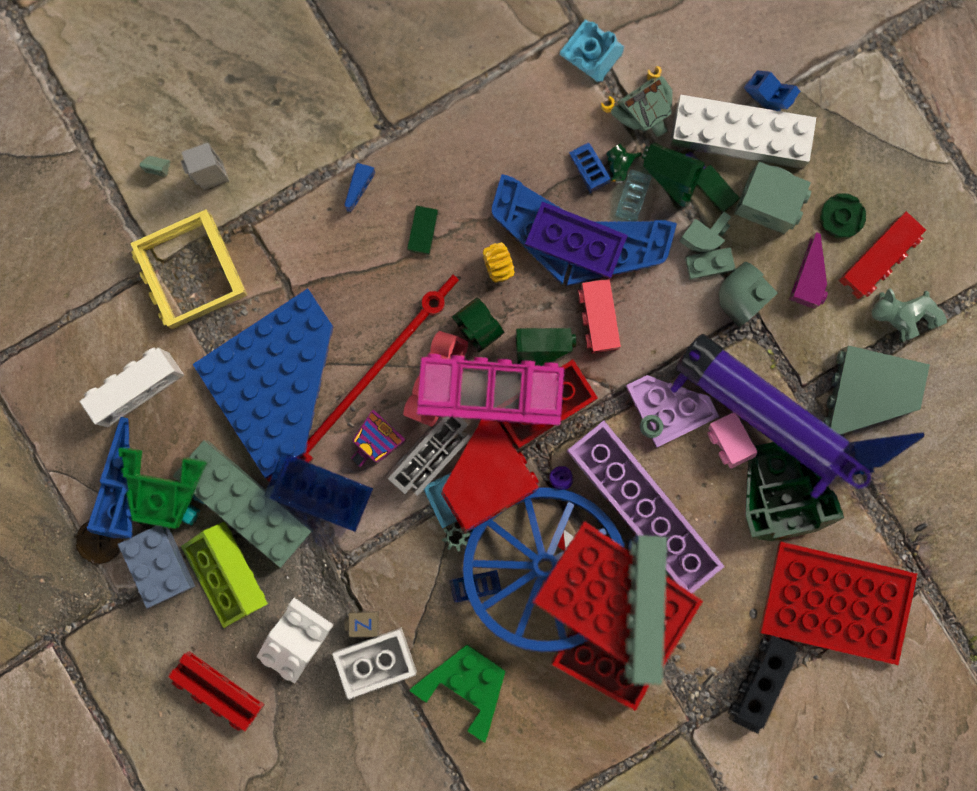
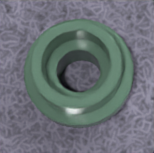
(658, 423)

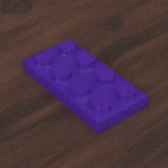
(576, 240)

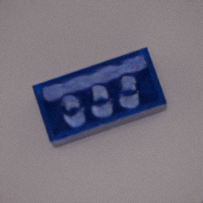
(318, 492)

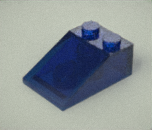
(880, 451)

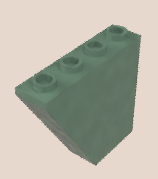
(873, 388)

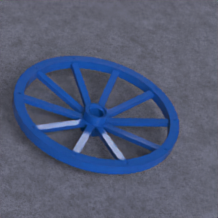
(469, 563)

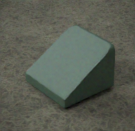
(155, 165)

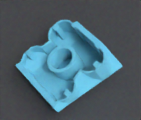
(592, 50)

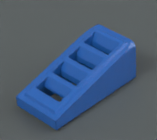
(360, 180)
(591, 185)

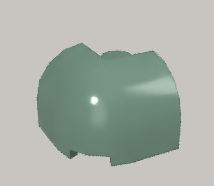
(744, 293)

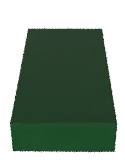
(717, 189)
(422, 230)

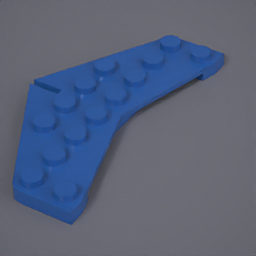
(645, 245)

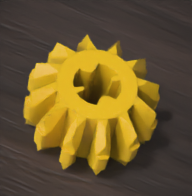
(498, 262)

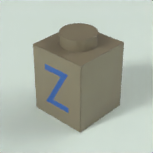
(362, 624)

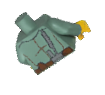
(645, 105)

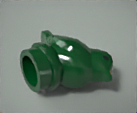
(620, 162)

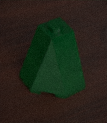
(673, 171)
(543, 344)

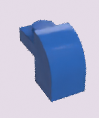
(770, 92)

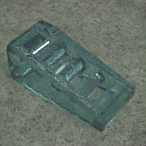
(640, 177)

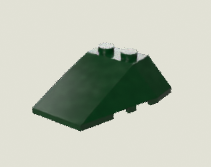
(781, 498)

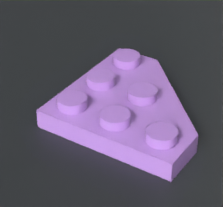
(678, 411)

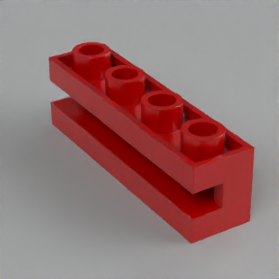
(882, 255)
(216, 691)

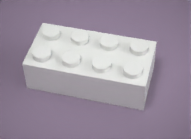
(131, 387)

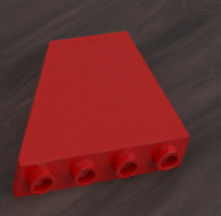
(487, 477)

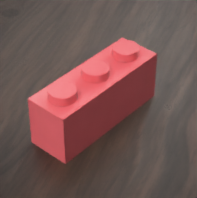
(599, 316)

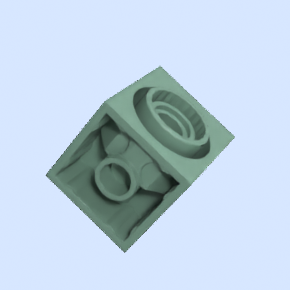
(773, 198)

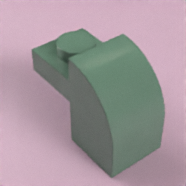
(702, 239)

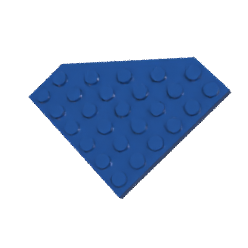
(272, 379)

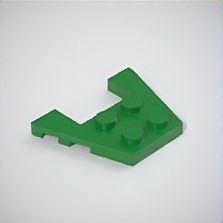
(159, 499)
(473, 679)

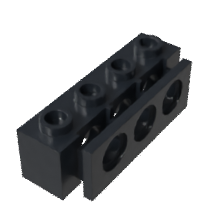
(765, 697)

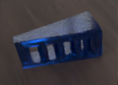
(454, 584)

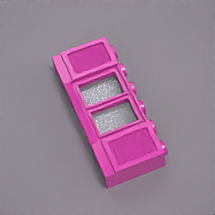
(490, 390)

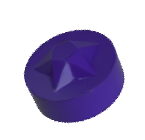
(561, 478)

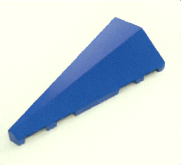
(111, 510)

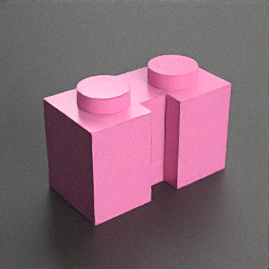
(732, 439)

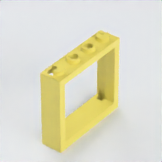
(149, 276)

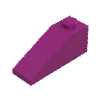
(811, 277)

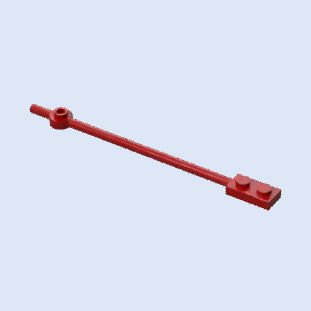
(382, 361)

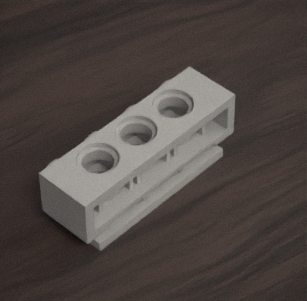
(425, 451)

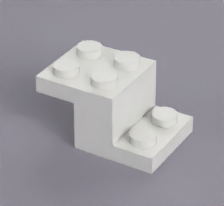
(294, 641)

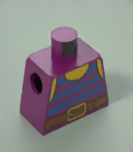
(375, 440)

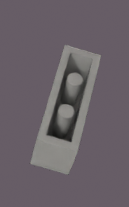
(204, 166)

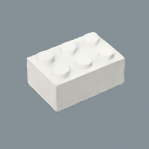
(374, 663)

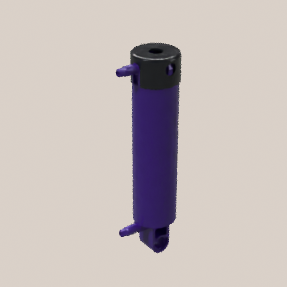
(768, 411)

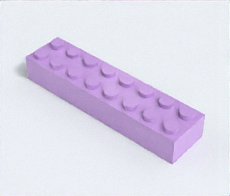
(644, 505)

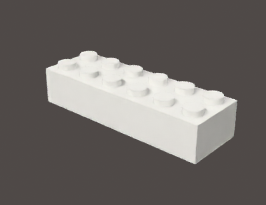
(743, 131)

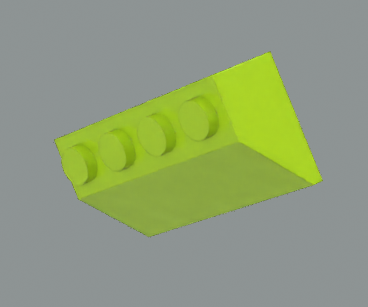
(224, 574)

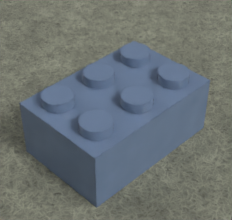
(156, 565)

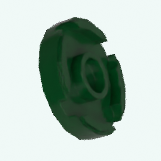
(842, 216)

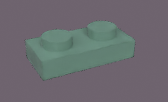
(710, 263)

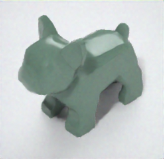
(906, 314)

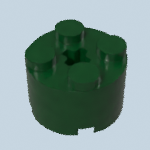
(478, 324)

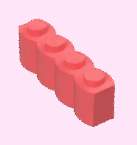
(446, 346)

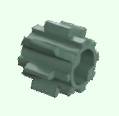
(450, 533)

